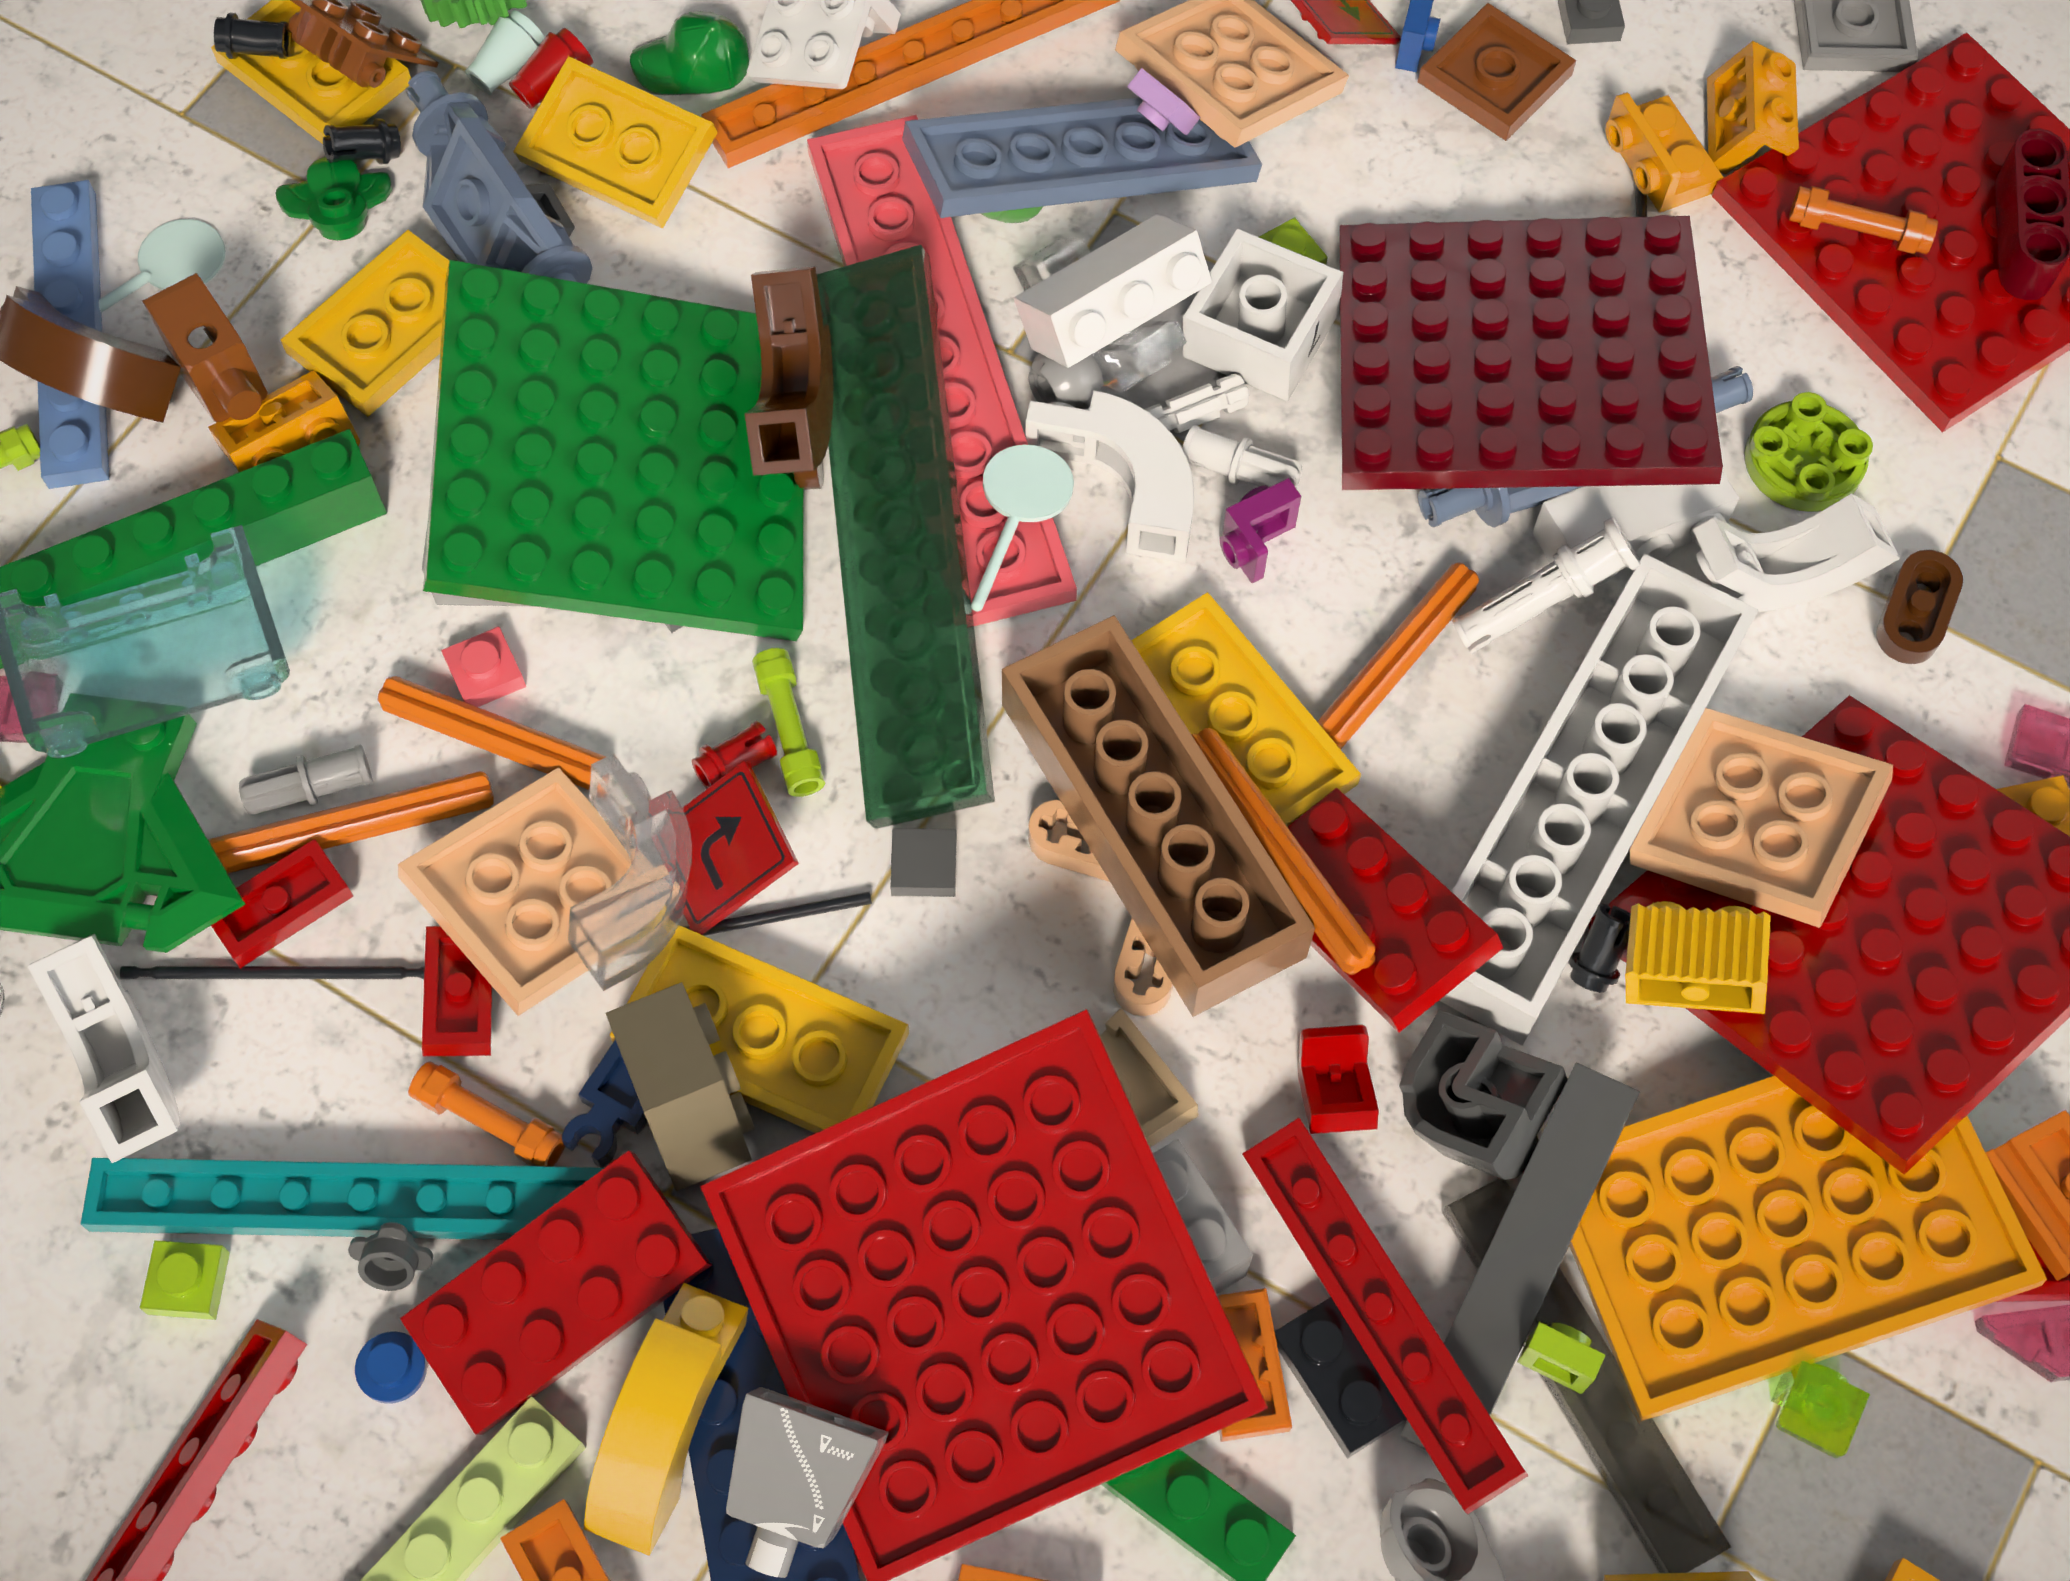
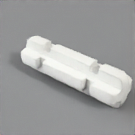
(1202, 404)

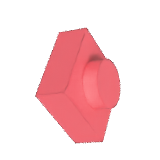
(483, 668)

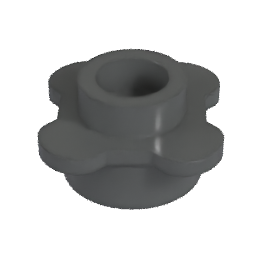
(389, 1257)

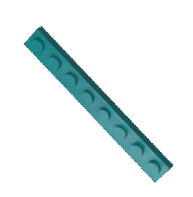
(321, 1197)

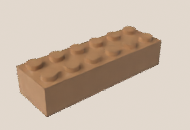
(1155, 815)

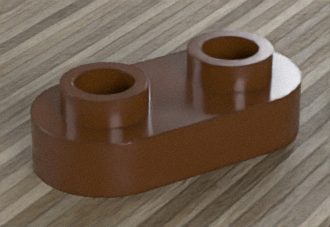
(1917, 610)

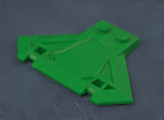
(100, 835)

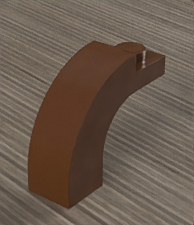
(84, 360)
(795, 403)

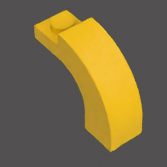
(655, 1418)

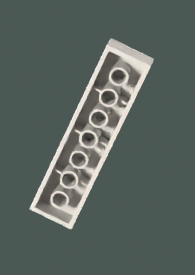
(1592, 786)

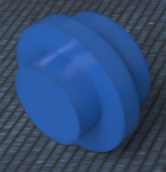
(390, 1367)

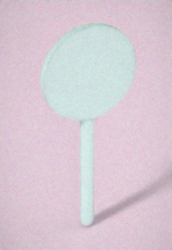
(171, 256)
(1025, 486)

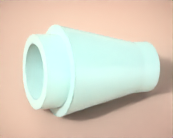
(504, 51)

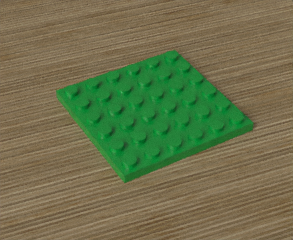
(606, 458)

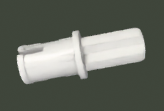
(1238, 459)

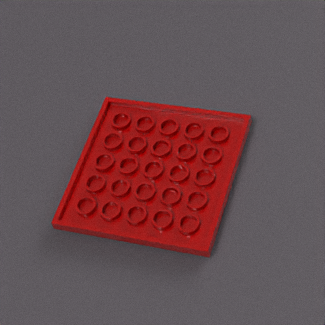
(1927, 147)
(1930, 962)
(989, 1291)

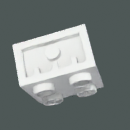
(816, 40)

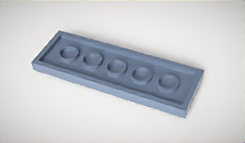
(1066, 157)

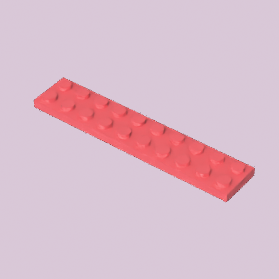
(883, 208)

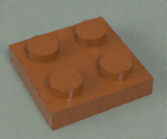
(1496, 71)

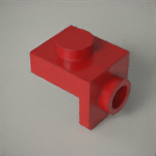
(1337, 1079)

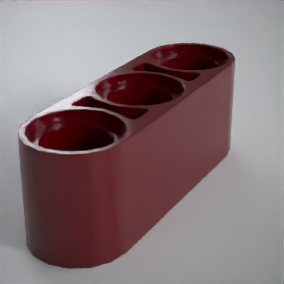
(2033, 214)

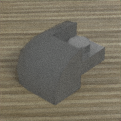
(1478, 1096)

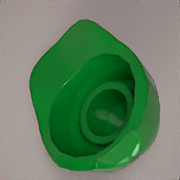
(696, 57)

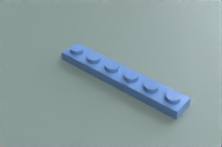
(69, 279)

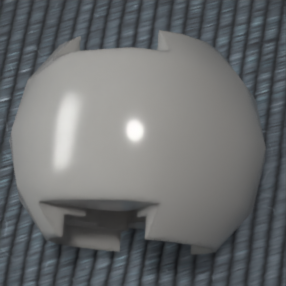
(1070, 385)

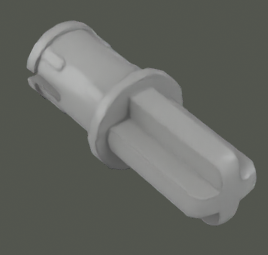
(305, 780)

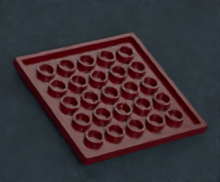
(1524, 355)

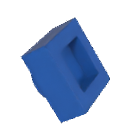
(1417, 35)

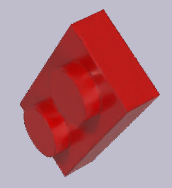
(282, 903)
(454, 1001)

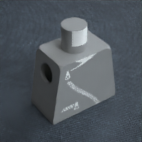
(796, 1475)

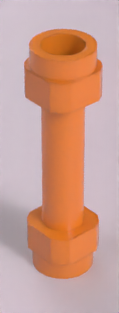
(1913, 232)
(442, 1091)

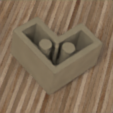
(683, 1084)

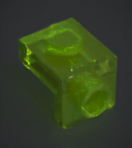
(1819, 1407)

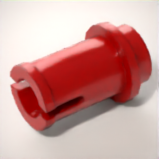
(744, 746)

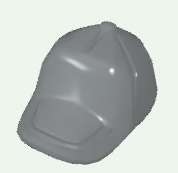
(1433, 1538)

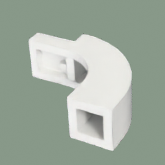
(1138, 454)
(1796, 561)
(119, 1066)

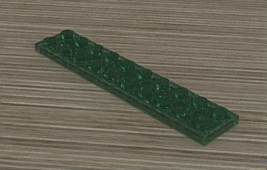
(902, 545)

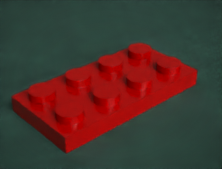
(1418, 926)
(555, 1292)

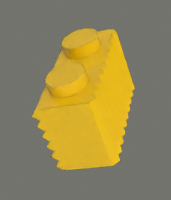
(1698, 958)

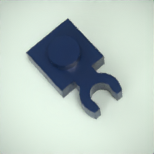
(612, 1105)

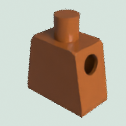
(219, 374)

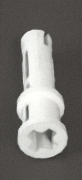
(1571, 573)

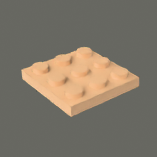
(1232, 65)
(1762, 816)
(510, 882)

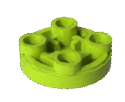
(1807, 454)

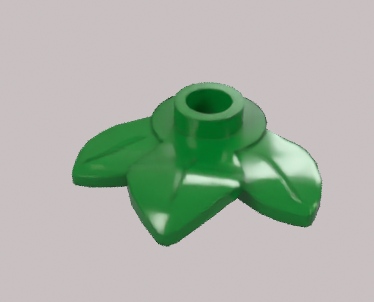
(334, 197)

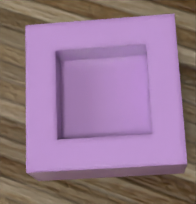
(1162, 105)

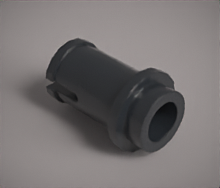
(251, 37)
(362, 142)
(1598, 960)

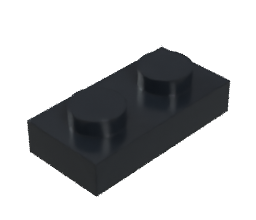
(1338, 1377)

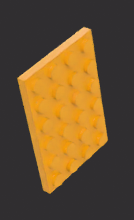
(1778, 1239)

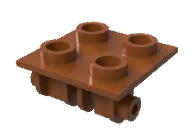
(353, 39)

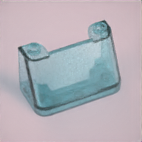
(142, 651)

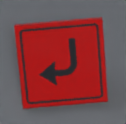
(1347, 21)
(734, 848)

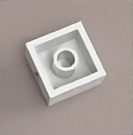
(1262, 314)

